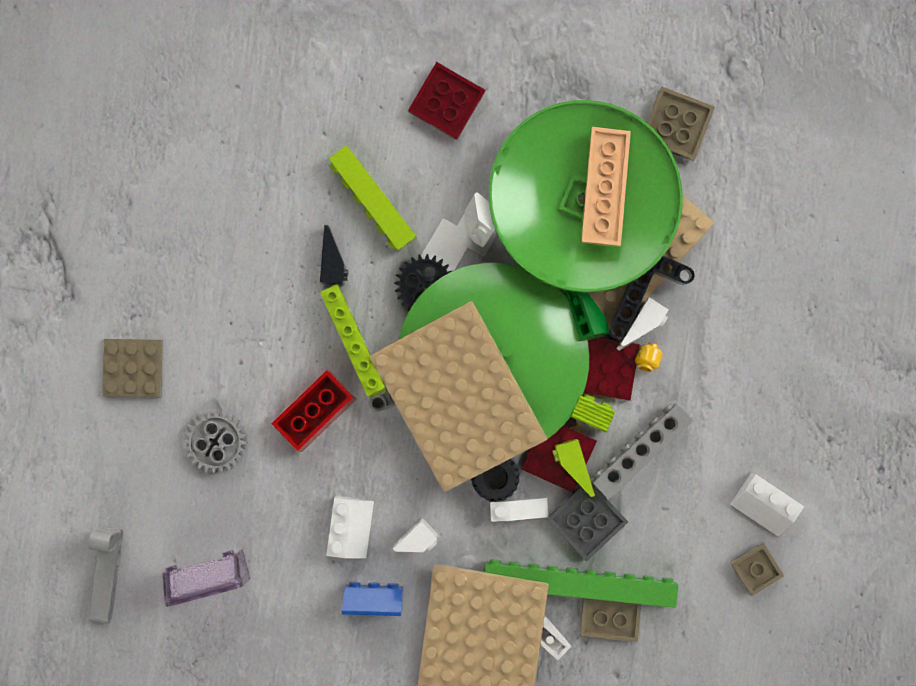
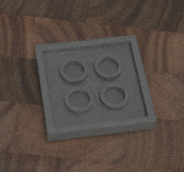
(587, 521)

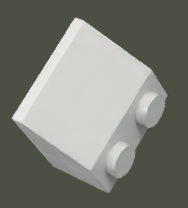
(479, 220)
(417, 539)

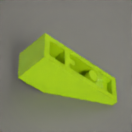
(572, 460)

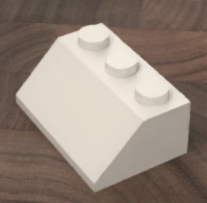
(766, 504)
(350, 527)

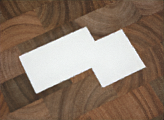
(450, 244)

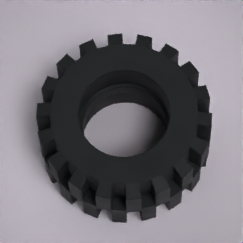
(502, 492)

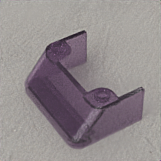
(205, 578)

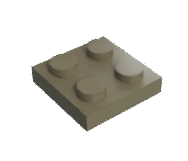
(757, 569)

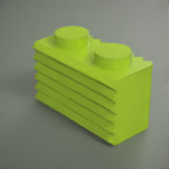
(593, 413)

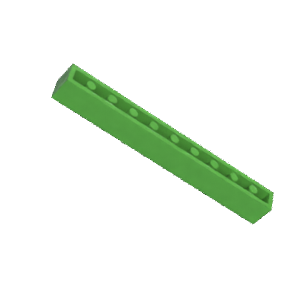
(593, 585)

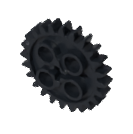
(409, 292)

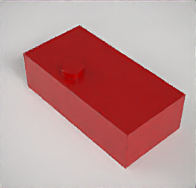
(314, 411)

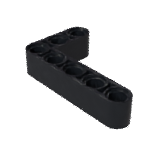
(641, 288)

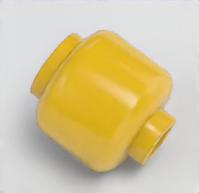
(648, 357)

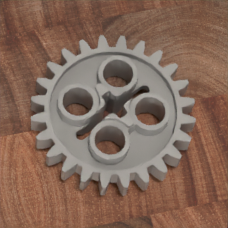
(201, 432)

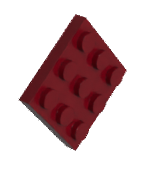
(446, 101)
(611, 370)
(542, 464)

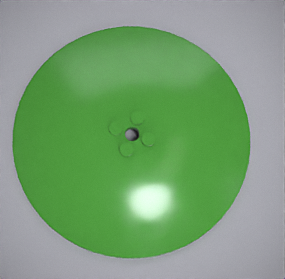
(538, 189)
(529, 327)

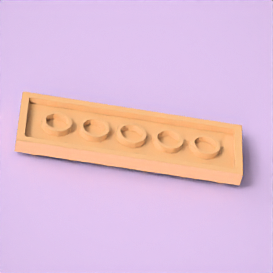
(605, 187)

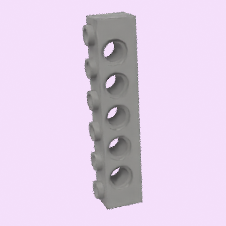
(638, 462)

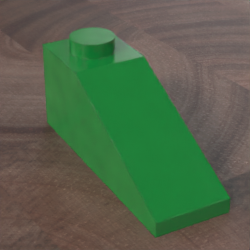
(587, 315)

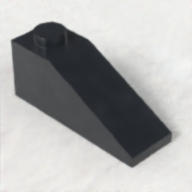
(332, 264)

